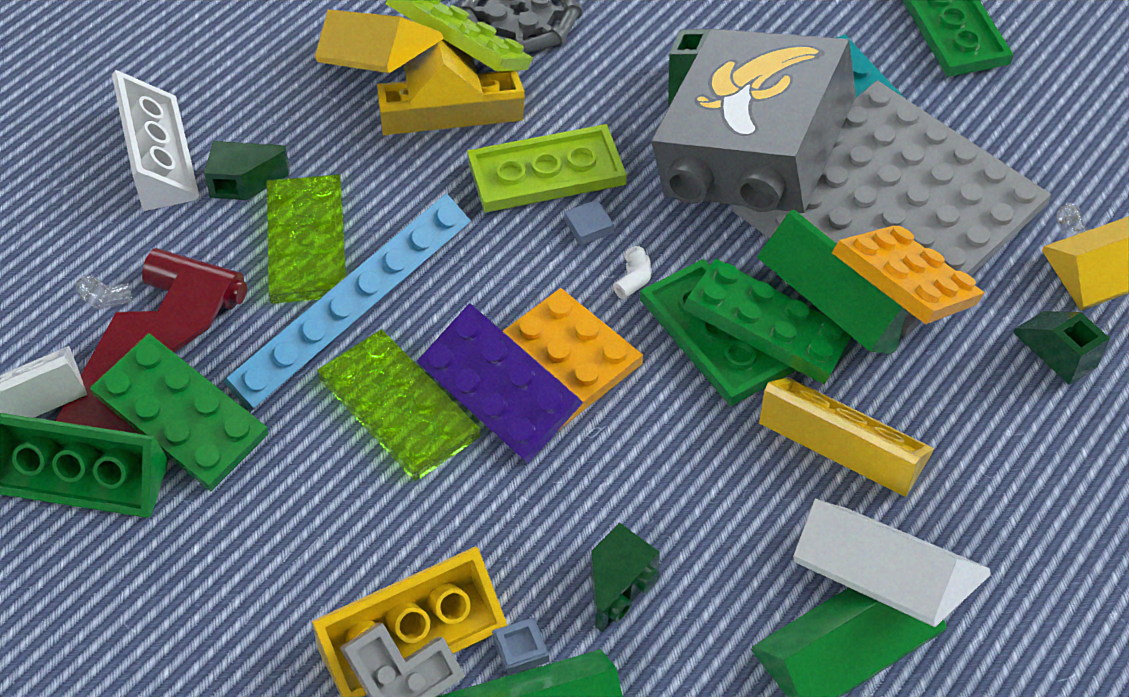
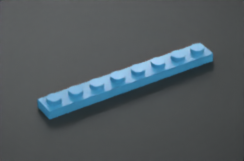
(346, 303)

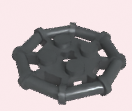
(534, 18)

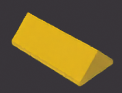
(372, 40)
(442, 77)
(502, 103)
(1093, 263)
(843, 434)
(440, 601)

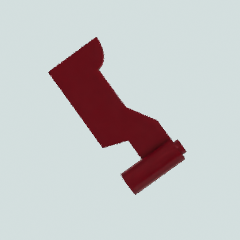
(187, 311)

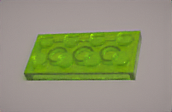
(305, 237)
(399, 404)

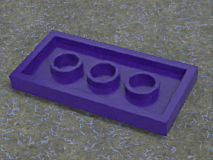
(499, 382)

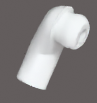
(638, 272)

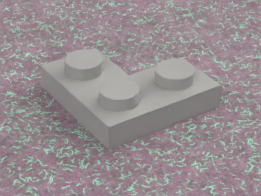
(387, 674)

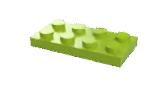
(473, 38)
(546, 168)

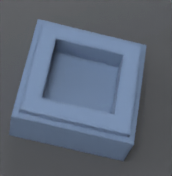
(589, 222)
(520, 646)

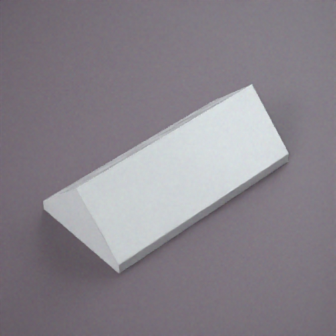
(155, 143)
(41, 385)
(886, 563)

